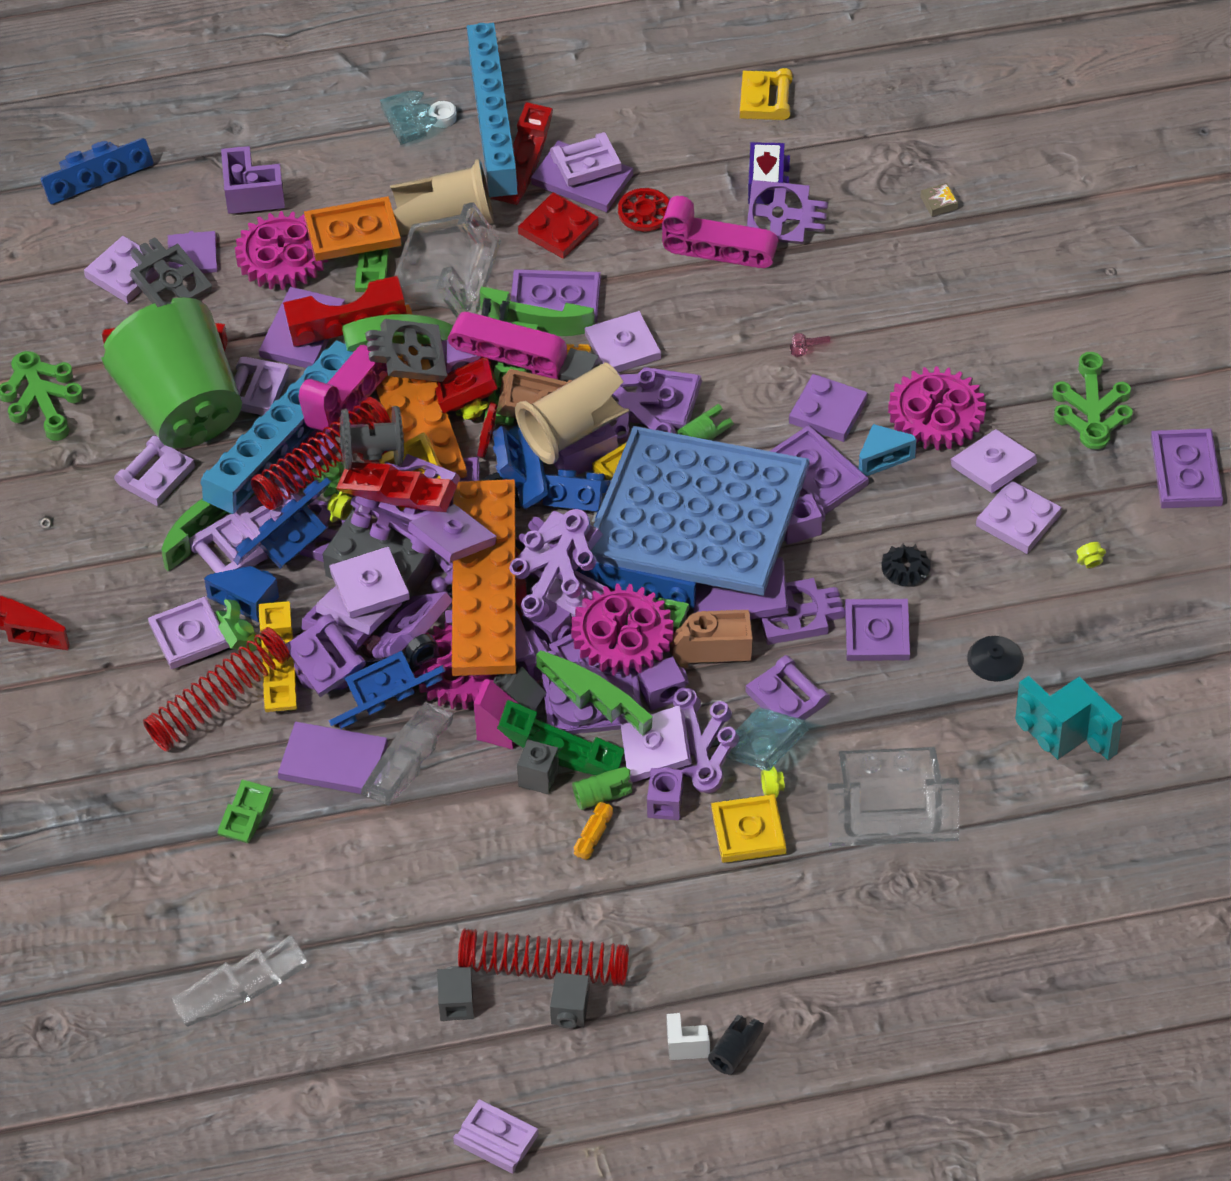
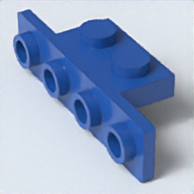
(95, 167)
(520, 463)
(290, 532)
(381, 682)

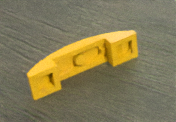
(280, 683)

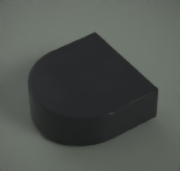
(421, 650)

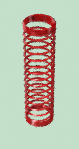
(273, 489)
(275, 646)
(467, 946)

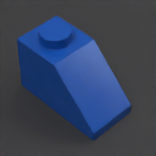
(245, 586)

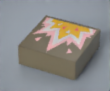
(939, 199)

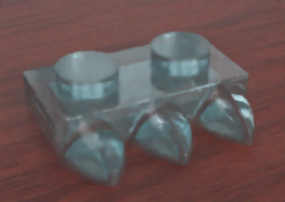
(407, 116)

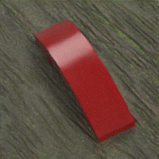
(528, 146)

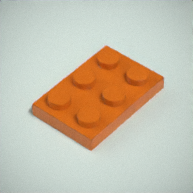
(352, 228)

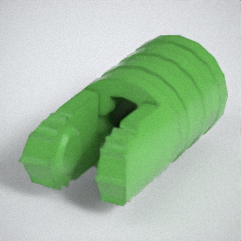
(703, 426)
(602, 787)

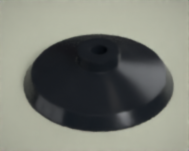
(995, 658)

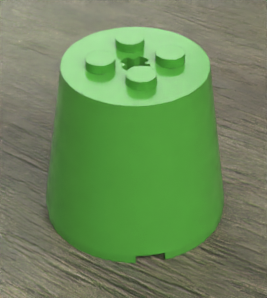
(174, 371)

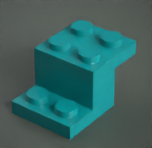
(1068, 718)

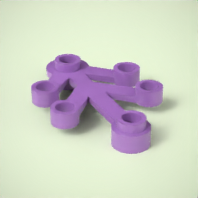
(635, 400)
(362, 515)
(555, 559)
(700, 743)

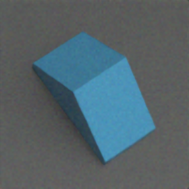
(885, 449)

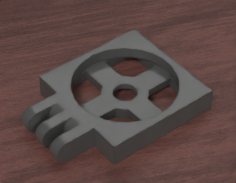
(157, 258)
(387, 352)

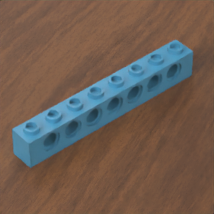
(492, 110)
(268, 440)

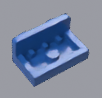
(575, 492)

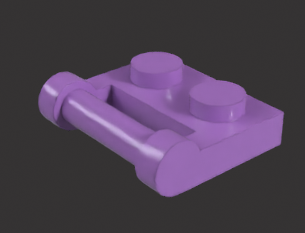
(315, 660)
(775, 695)

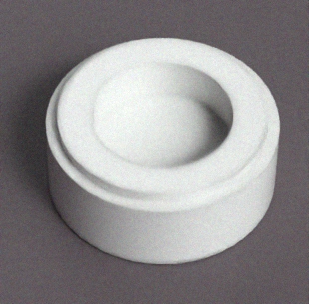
(445, 113)

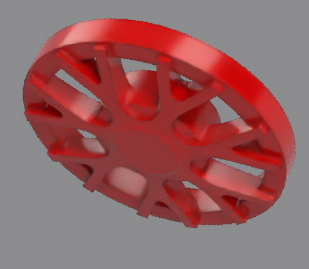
(643, 209)
(487, 430)

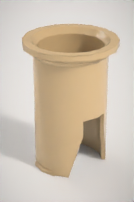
(441, 197)
(570, 412)

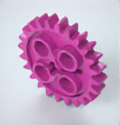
(277, 251)
(920, 402)
(597, 619)
(463, 688)

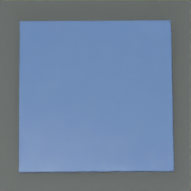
(698, 510)

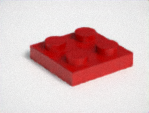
(558, 225)
(466, 384)

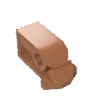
(524, 386)
(713, 638)

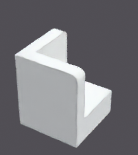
(686, 1041)

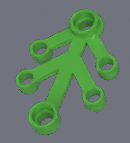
(27, 366)
(1094, 433)

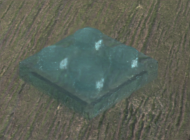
(766, 738)

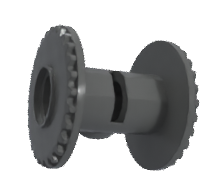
(372, 441)

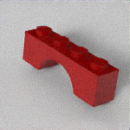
(314, 321)

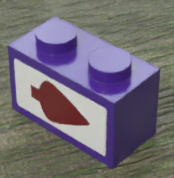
(767, 164)

